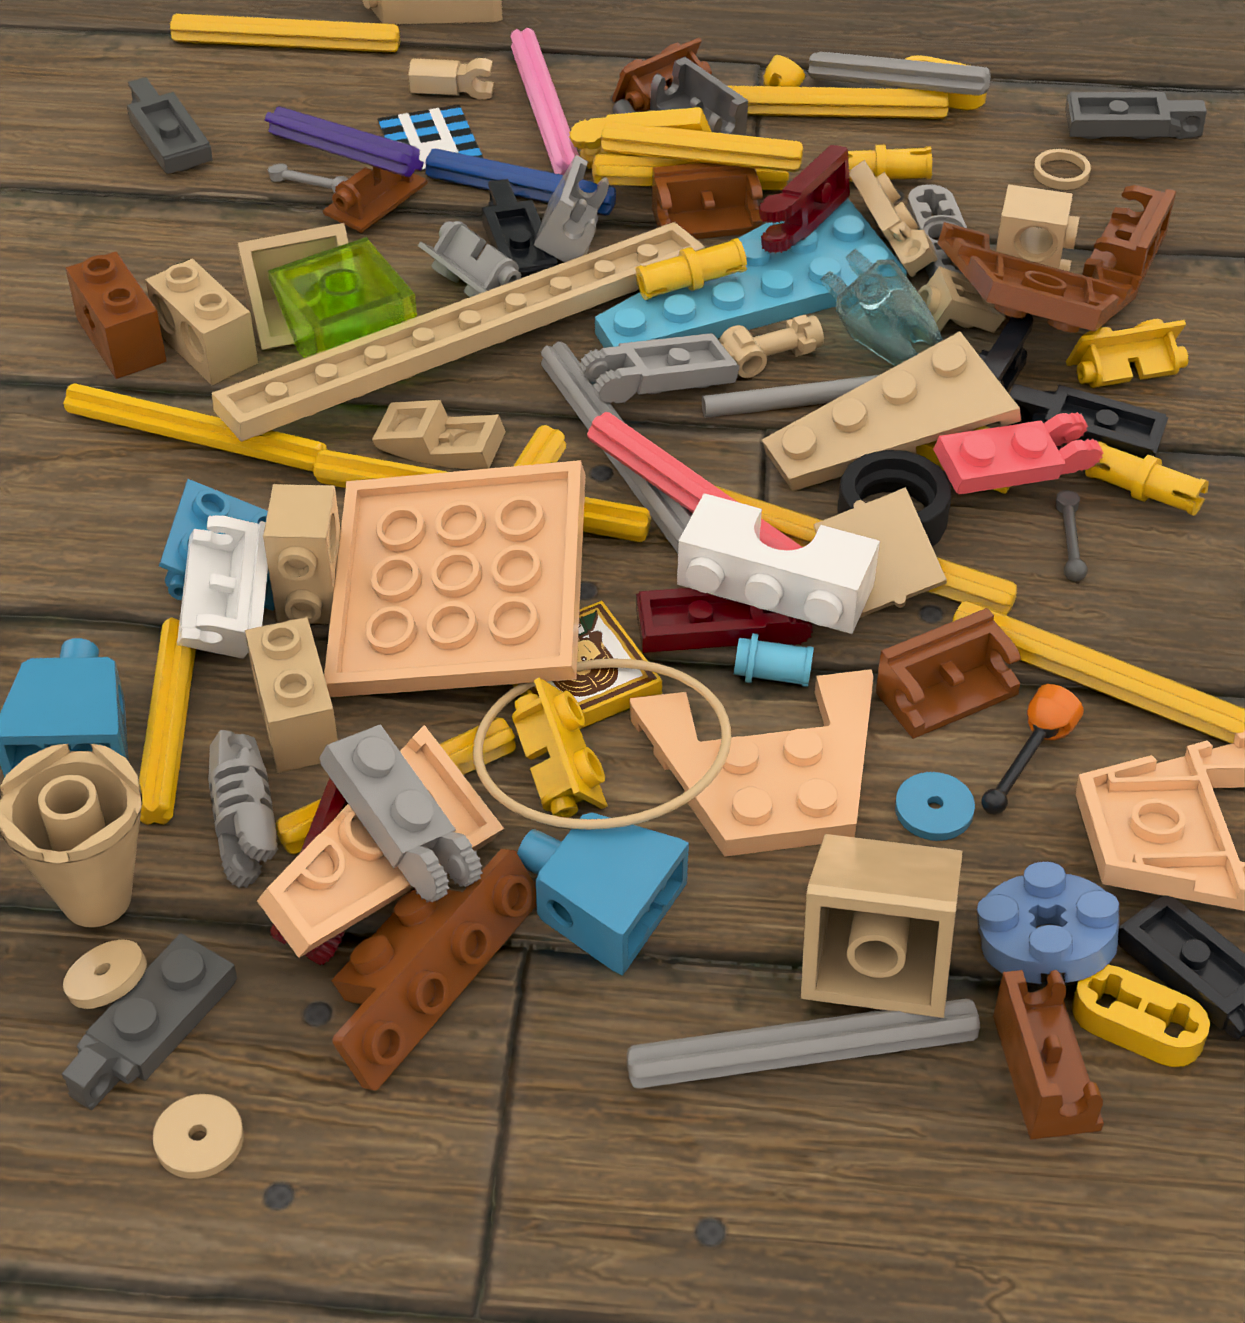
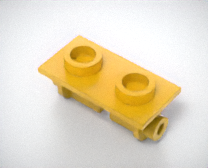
(1105, 354)
(553, 726)

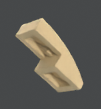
(427, 435)

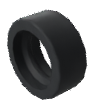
(893, 471)

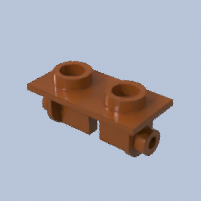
(638, 75)
(370, 196)

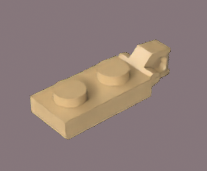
(897, 224)

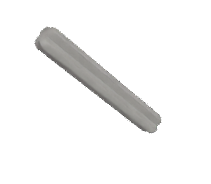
(900, 73)

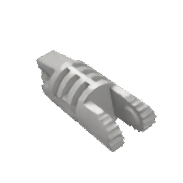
(241, 806)

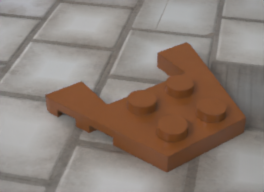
(1038, 289)

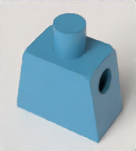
(63, 702)
(606, 886)

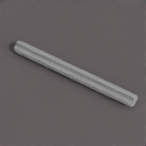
(563, 370)

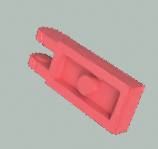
(1016, 453)

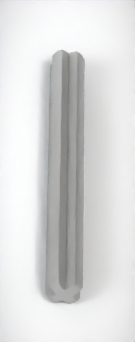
(798, 1044)

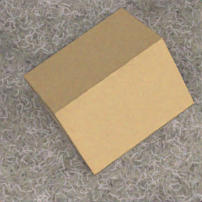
(271, 252)

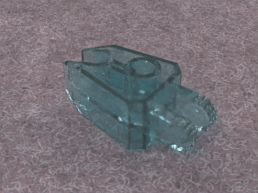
(882, 308)

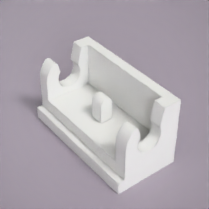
(223, 586)

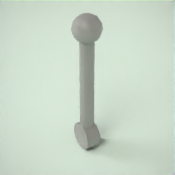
(280, 172)

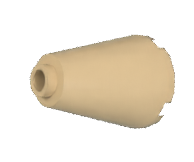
(76, 828)

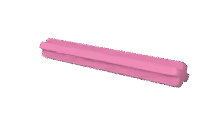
(543, 99)

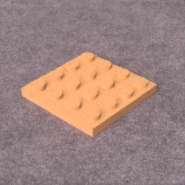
(458, 580)

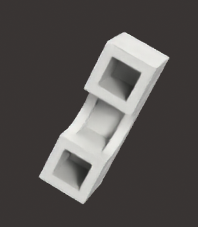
(815, 583)

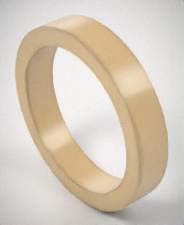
(1062, 183)

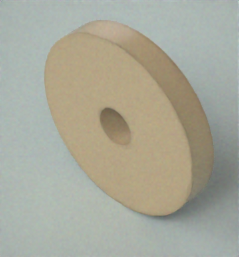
(104, 974)
(202, 1157)

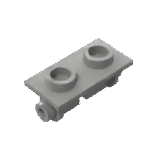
(457, 259)

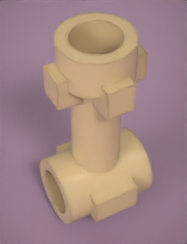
(801, 336)

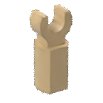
(451, 77)

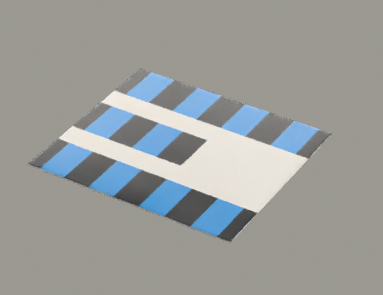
(430, 129)

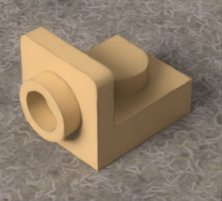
(955, 298)

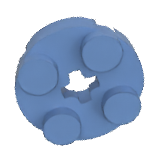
(1046, 895)

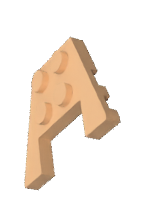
(775, 785)
(1162, 825)

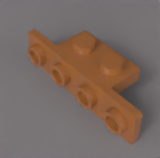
(423, 963)

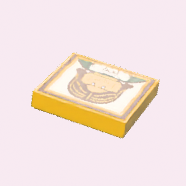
(605, 690)

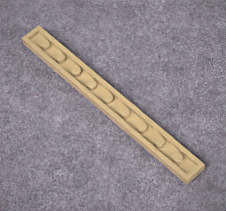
(442, 335)

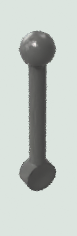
(1067, 503)

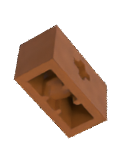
(116, 314)

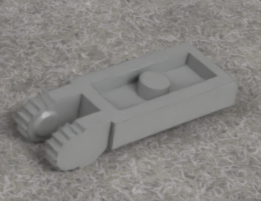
(658, 366)
(400, 813)

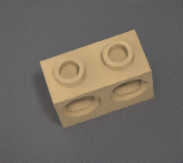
(1033, 208)
(203, 321)
(302, 550)
(291, 693)

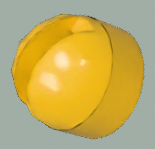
(783, 73)

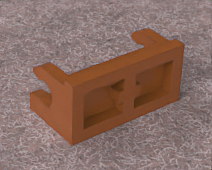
(707, 198)
(1132, 236)
(948, 673)
(1045, 1059)

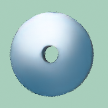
(929, 823)

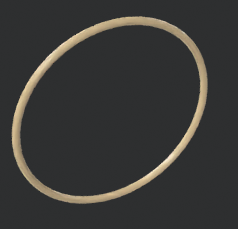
(590, 824)

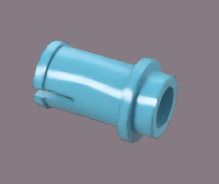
(773, 661)

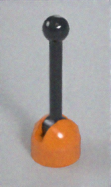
(1051, 716)

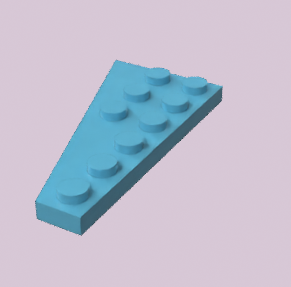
(767, 293)

